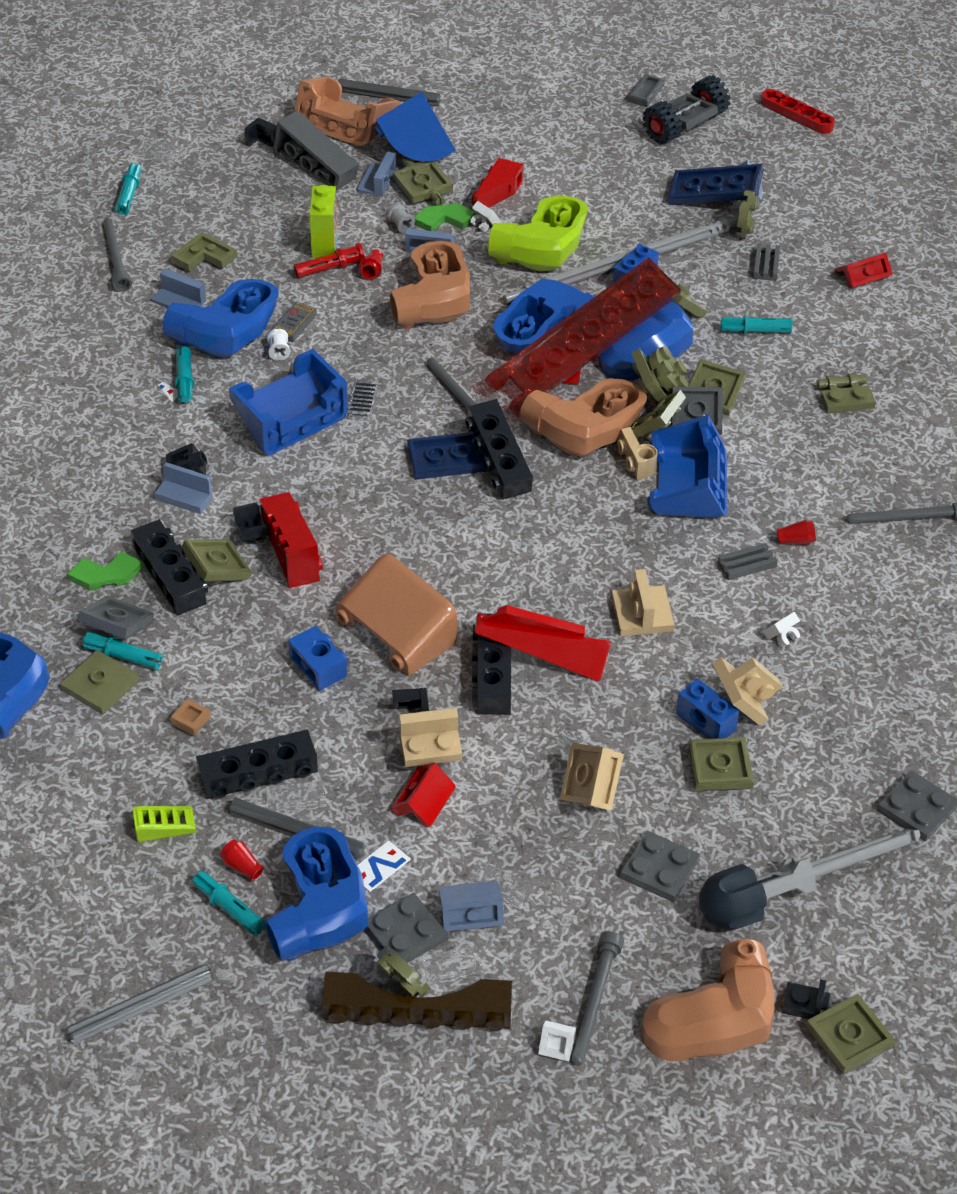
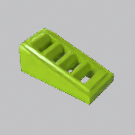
(157, 831)

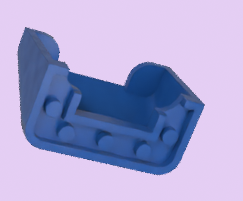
(294, 404)
(690, 470)

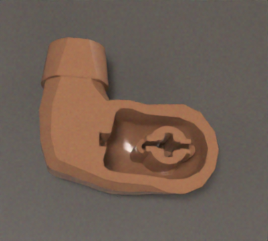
(441, 288)
(589, 420)
(717, 1015)

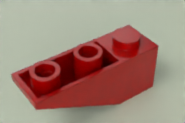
(500, 183)

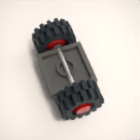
(667, 120)

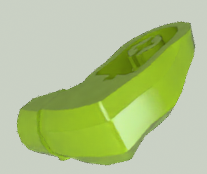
(545, 240)

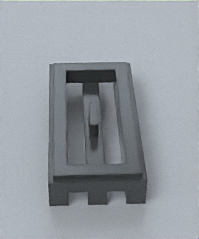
(768, 250)
(745, 559)

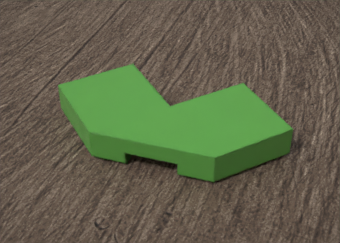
(434, 216)
(92, 575)

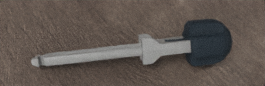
(739, 898)

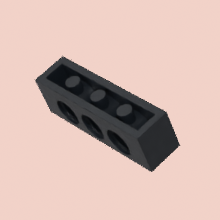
(507, 464)
(169, 567)
(492, 676)
(257, 764)

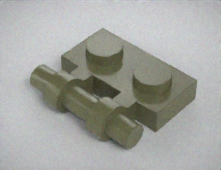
(846, 399)

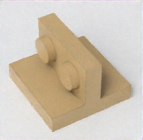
(642, 607)
(748, 686)
(429, 737)
(591, 776)

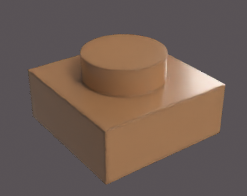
(190, 717)

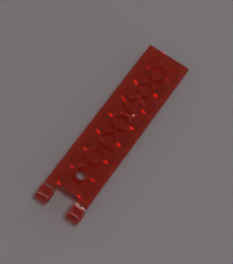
(586, 332)

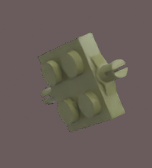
(422, 181)

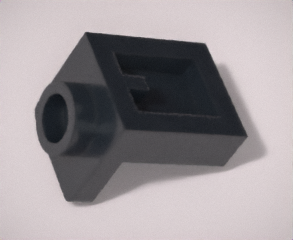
(189, 458)
(805, 1000)

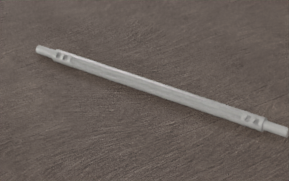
(661, 246)

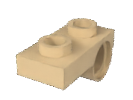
(639, 458)

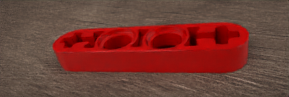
(816, 121)

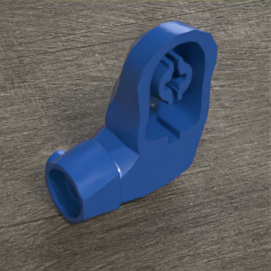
(537, 312)
(226, 325)
(665, 328)
(21, 681)
(329, 893)

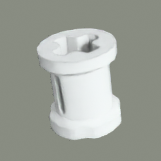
(278, 344)

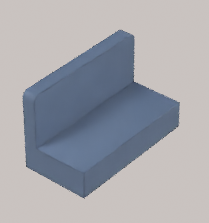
(378, 176)
(415, 237)
(179, 289)
(184, 488)
(471, 906)

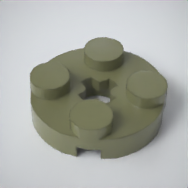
(745, 215)
(670, 370)
(396, 966)

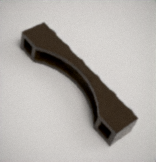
(354, 999)

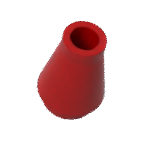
(371, 265)
(797, 533)
(239, 858)

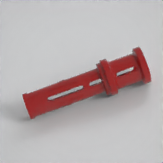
(302, 269)

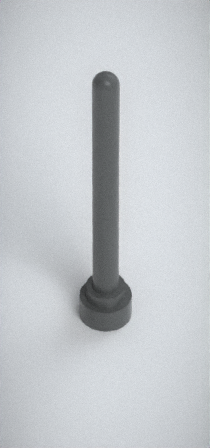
(121, 279)
(450, 382)
(903, 514)
(609, 947)

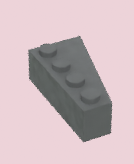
(313, 151)

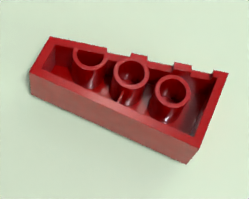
(291, 539)

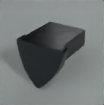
(410, 699)

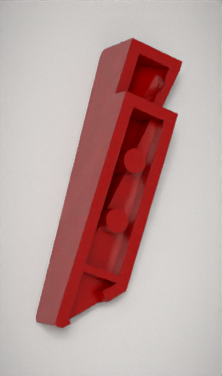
(546, 639)

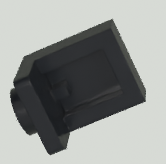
(260, 131)
(249, 522)

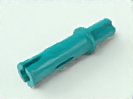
(130, 183)
(765, 325)
(184, 380)
(122, 650)
(234, 907)

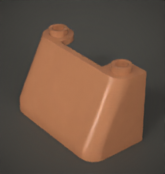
(322, 104)
(401, 613)

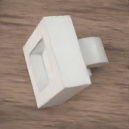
(484, 215)
(782, 628)
(557, 1041)

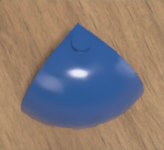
(415, 130)

